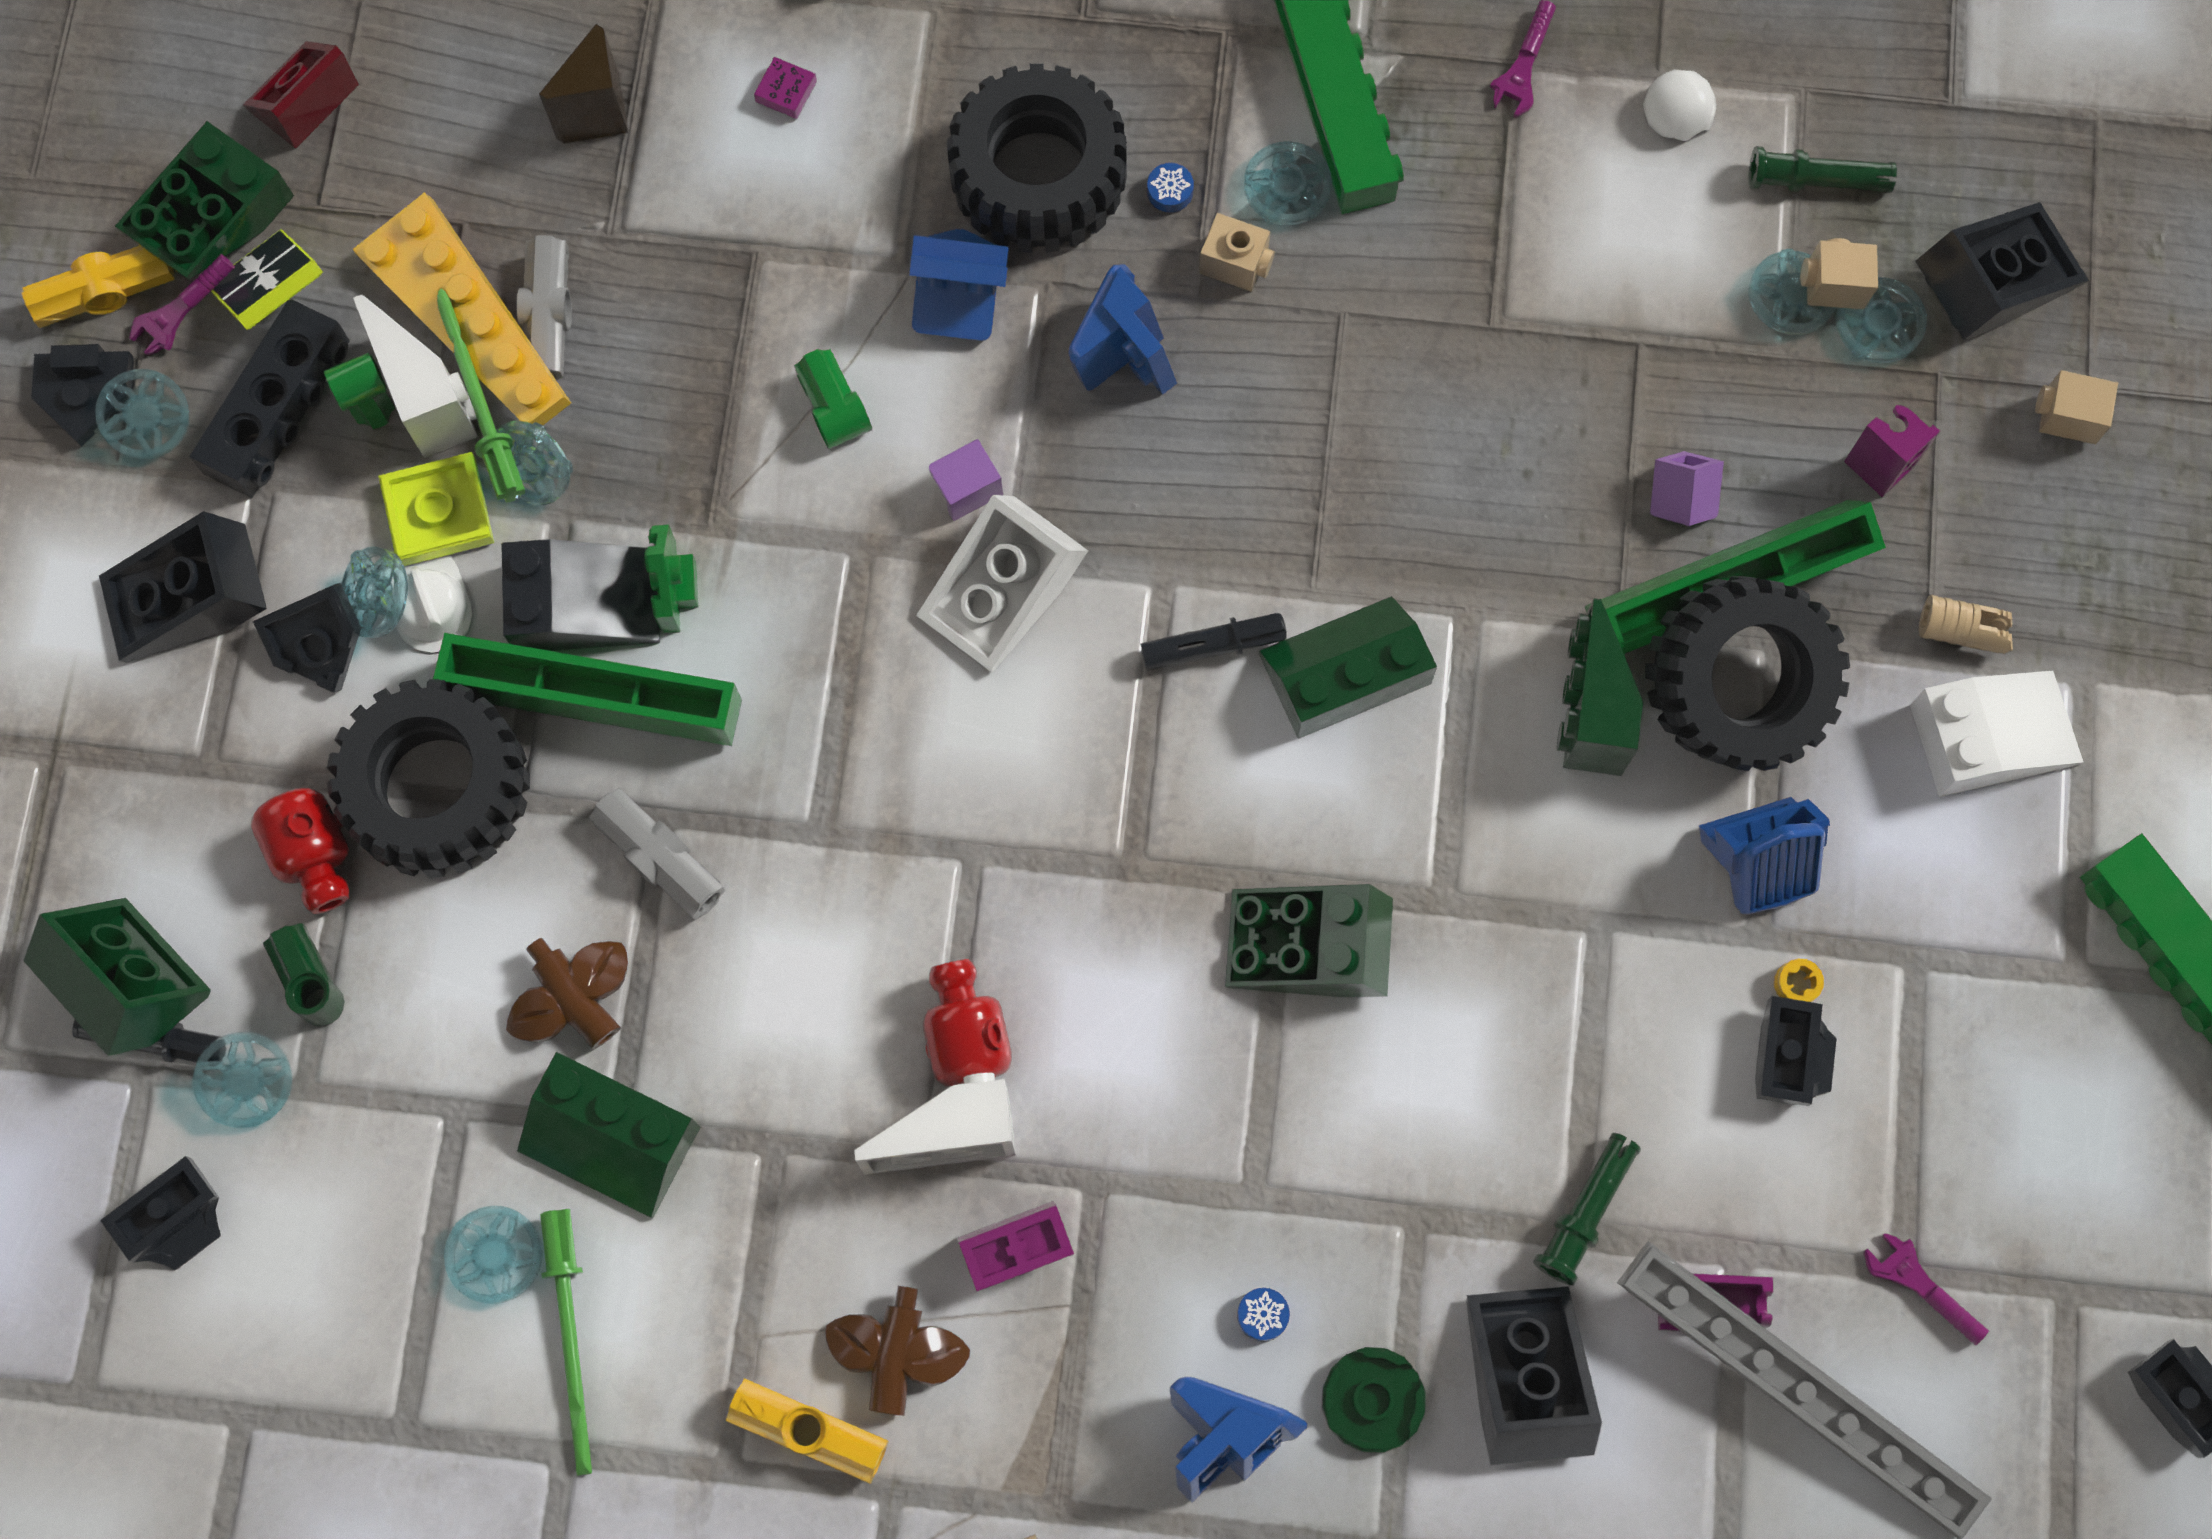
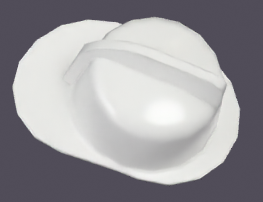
(434, 604)

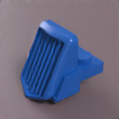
(956, 283)
(1117, 331)
(1770, 852)
(1235, 1431)

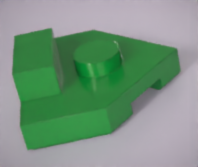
(672, 577)

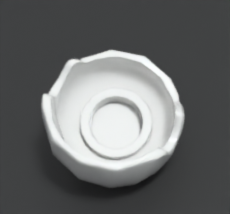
(1680, 105)

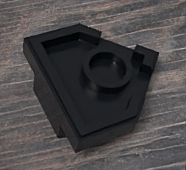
(70, 382)
(313, 637)

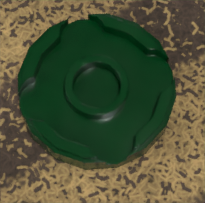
(1373, 1400)

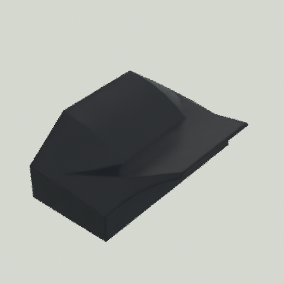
(1794, 1052)
(167, 1218)
(2178, 1391)

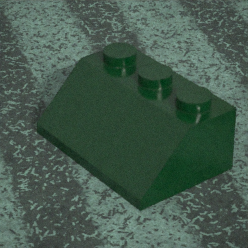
(1348, 666)
(113, 973)
(605, 1135)

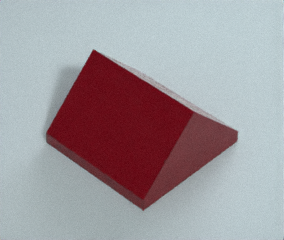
(303, 91)

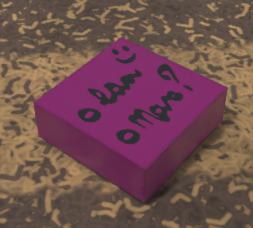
(785, 87)

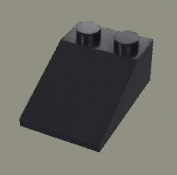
(2000, 269)
(183, 587)
(576, 595)
(1532, 1376)

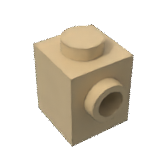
(1236, 252)
(1840, 274)
(2077, 407)

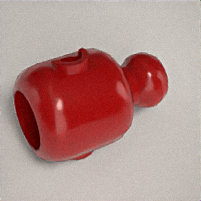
(303, 846)
(964, 1031)

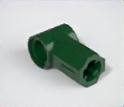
(302, 973)

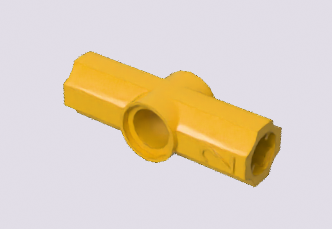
(95, 285)
(775, 1419)

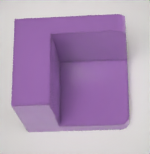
(966, 479)
(1686, 488)

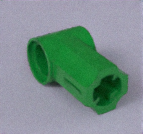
(361, 390)
(835, 408)

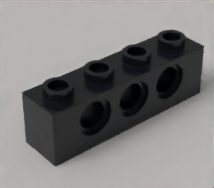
(269, 373)

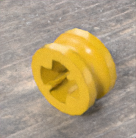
(1792, 967)

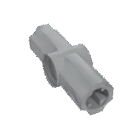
(545, 300)
(657, 853)

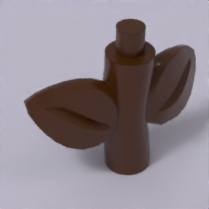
(570, 993)
(896, 1351)

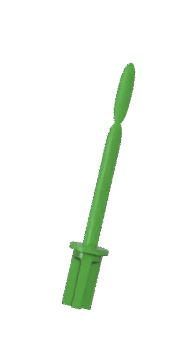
(494, 446)
(560, 1265)

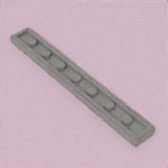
(1804, 1390)

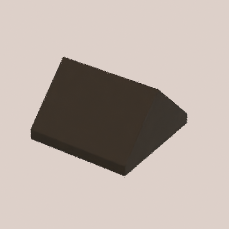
(586, 93)

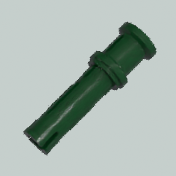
(1799, 170)
(1577, 1229)

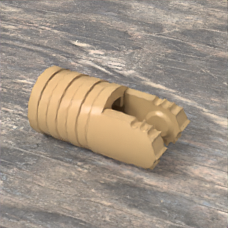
(1966, 624)

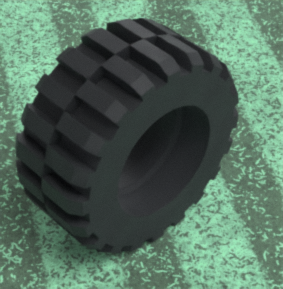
(1026, 105)
(1807, 682)
(389, 732)

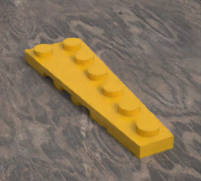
(420, 255)

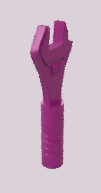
(1517, 80)
(165, 321)
(1905, 1270)

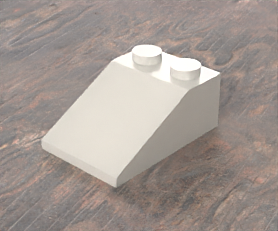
(426, 396)
(1001, 580)
(1994, 730)
(954, 1127)

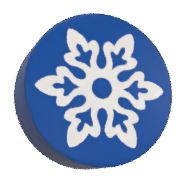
(1170, 187)
(1263, 1314)

